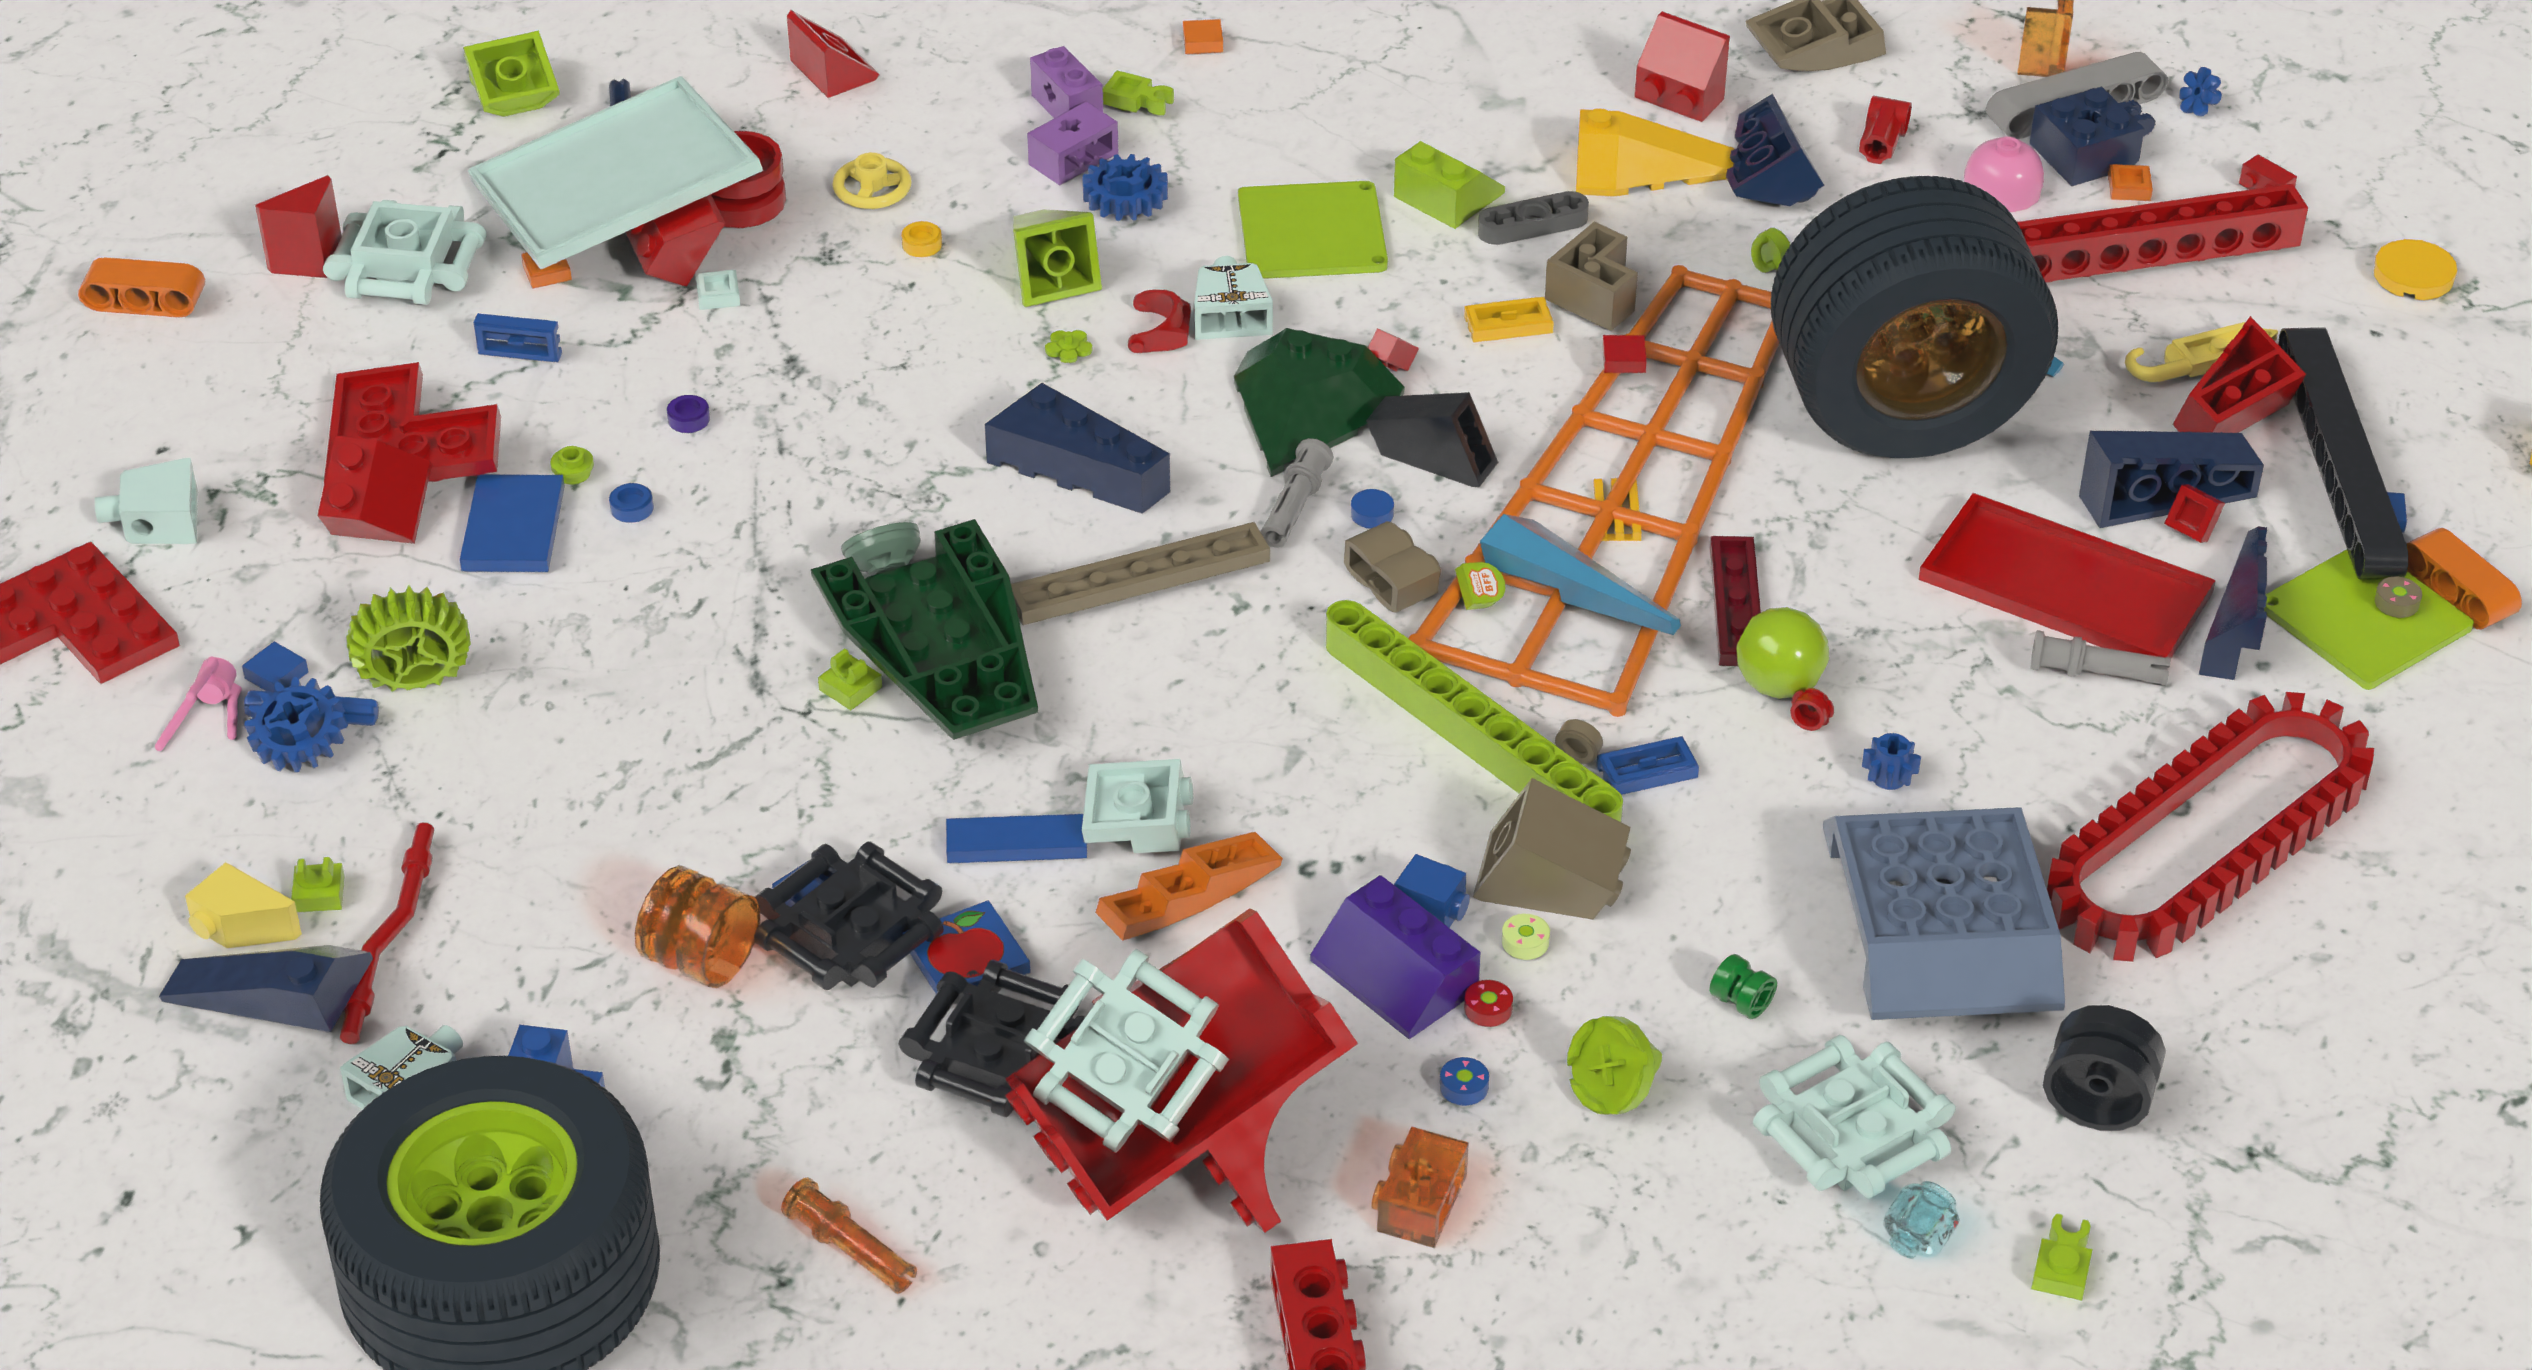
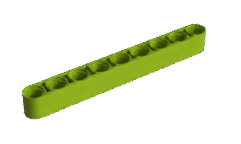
(1458, 709)

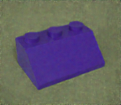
(1396, 957)

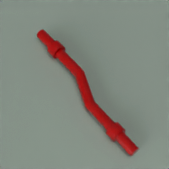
(415, 867)

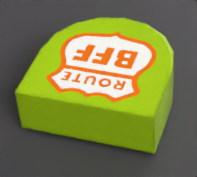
(1480, 584)

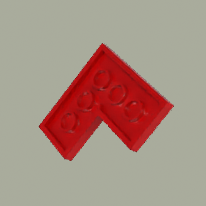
(386, 408)
(88, 609)

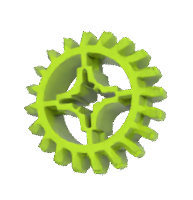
(408, 639)

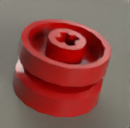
(760, 195)

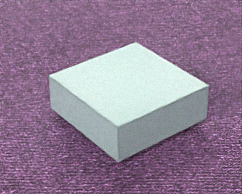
(717, 289)

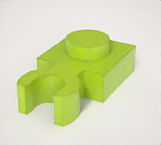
(1132, 91)
(2063, 1261)

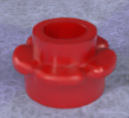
(1811, 709)

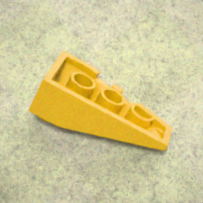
(1630, 152)

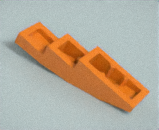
(1198, 882)

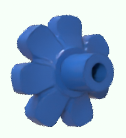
(2200, 91)

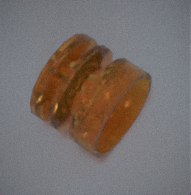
(697, 926)

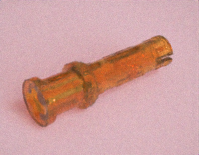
(833, 1224)

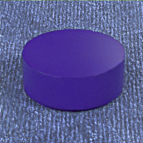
(688, 413)

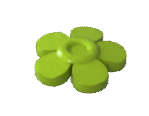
(1068, 345)

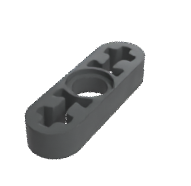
(1558, 213)

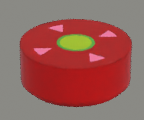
(1488, 1003)

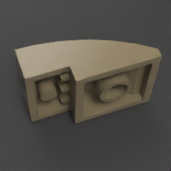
(1818, 34)

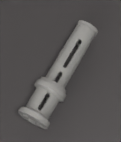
(1301, 481)
(2077, 657)

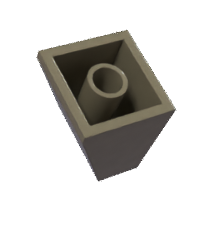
(1553, 855)

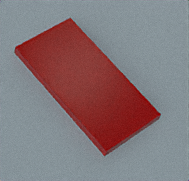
(2066, 579)

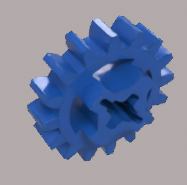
(1125, 187)
(296, 724)

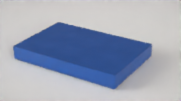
(512, 523)

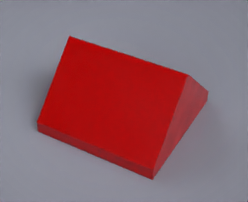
(826, 57)
(300, 229)

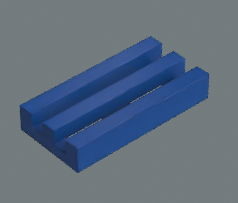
(516, 332)
(1648, 770)

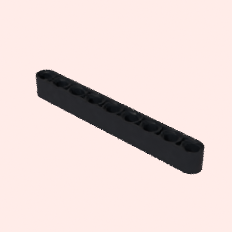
(2345, 457)

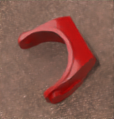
(1172, 332)

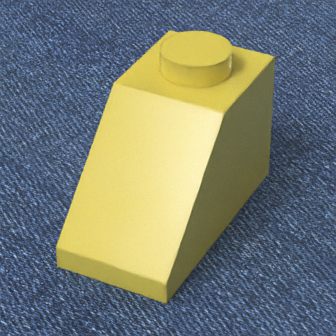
(240, 910)

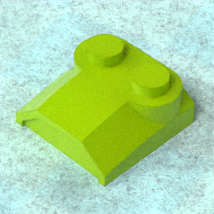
(511, 74)

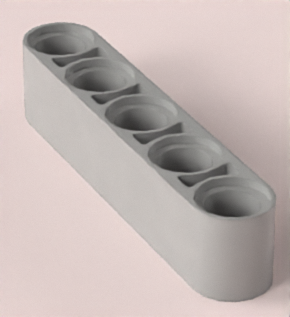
(2123, 77)

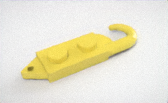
(2187, 355)

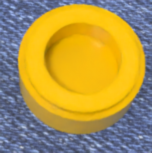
(921, 239)

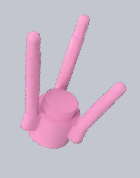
(211, 686)

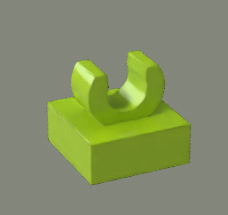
(849, 680)
(318, 886)

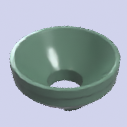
(883, 547)

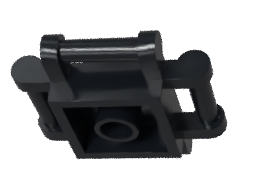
(852, 920)
(981, 1035)

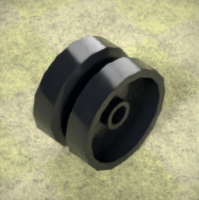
(2104, 1068)

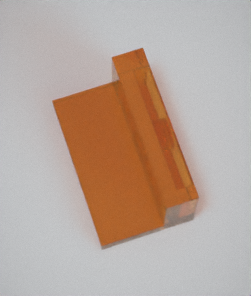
(2046, 40)

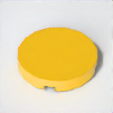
(2415, 269)

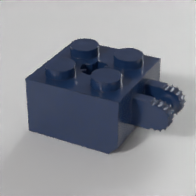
(2089, 133)

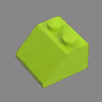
(1442, 185)

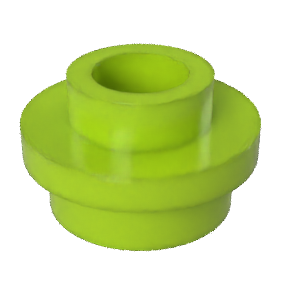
(572, 463)

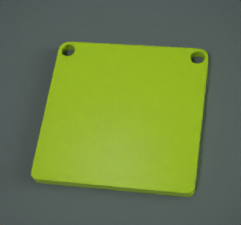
(1313, 229)
(2343, 625)

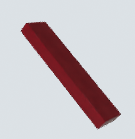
(1733, 591)

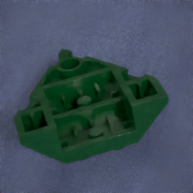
(1309, 389)

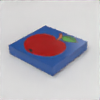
(968, 945)

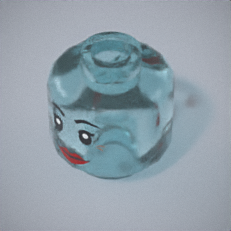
(1921, 1220)

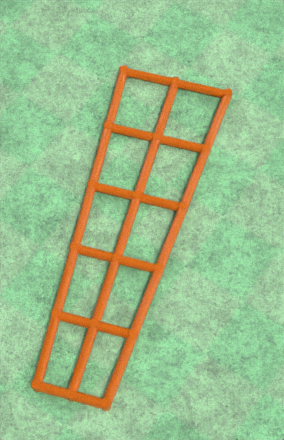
(1649, 436)

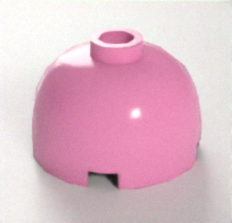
(2007, 171)

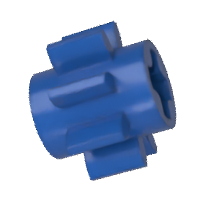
(1891, 761)

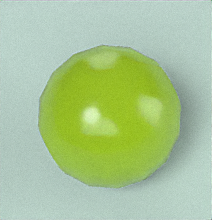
(1782, 652)

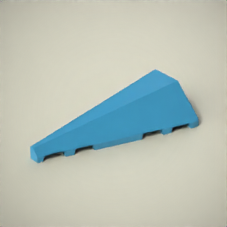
(1537, 554)

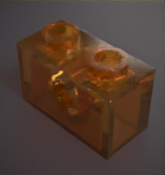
(1421, 1186)

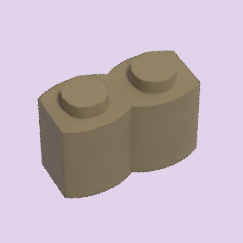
(1392, 566)

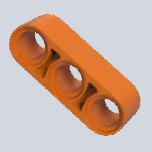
(141, 287)
(2462, 577)

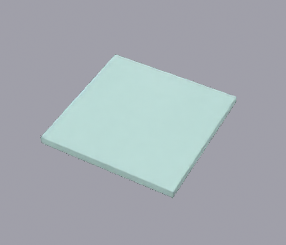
(613, 171)

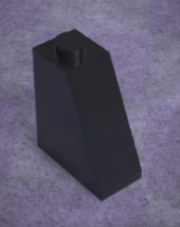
(1435, 435)

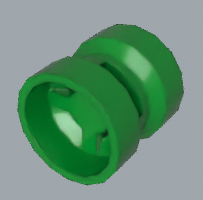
(1743, 986)

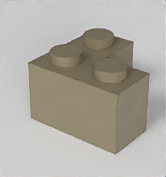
(1592, 277)

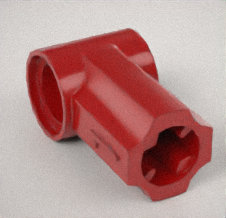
(1885, 123)

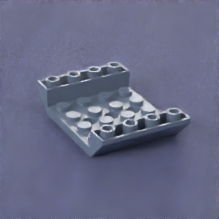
(1957, 943)

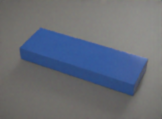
(1015, 838)

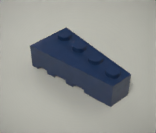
(1078, 448)
(2141, 472)

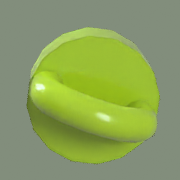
(1769, 249)

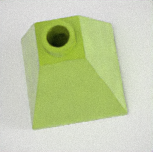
(1056, 255)

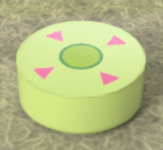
(1525, 936)

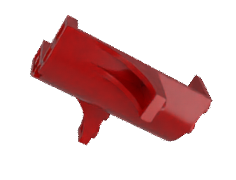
(1274, 1043)

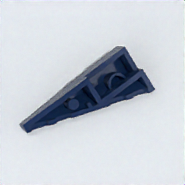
(2241, 611)

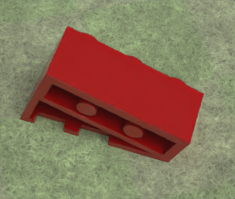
(2242, 386)

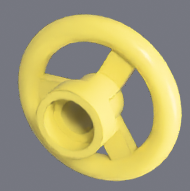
(872, 174)

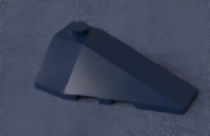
(1770, 158)
(280, 986)

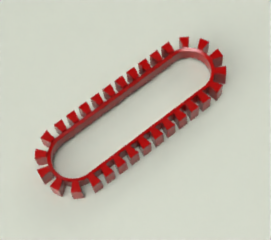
(2243, 864)

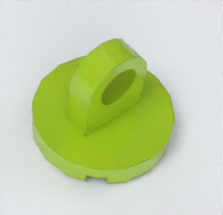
(1612, 1065)

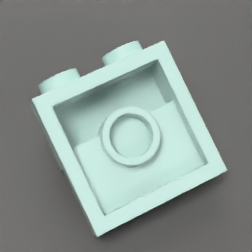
(1138, 804)

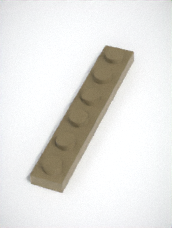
(1139, 573)

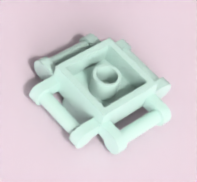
(403, 251)
(1126, 1051)
(1856, 1122)

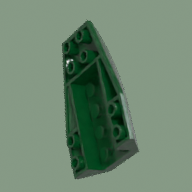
(940, 630)

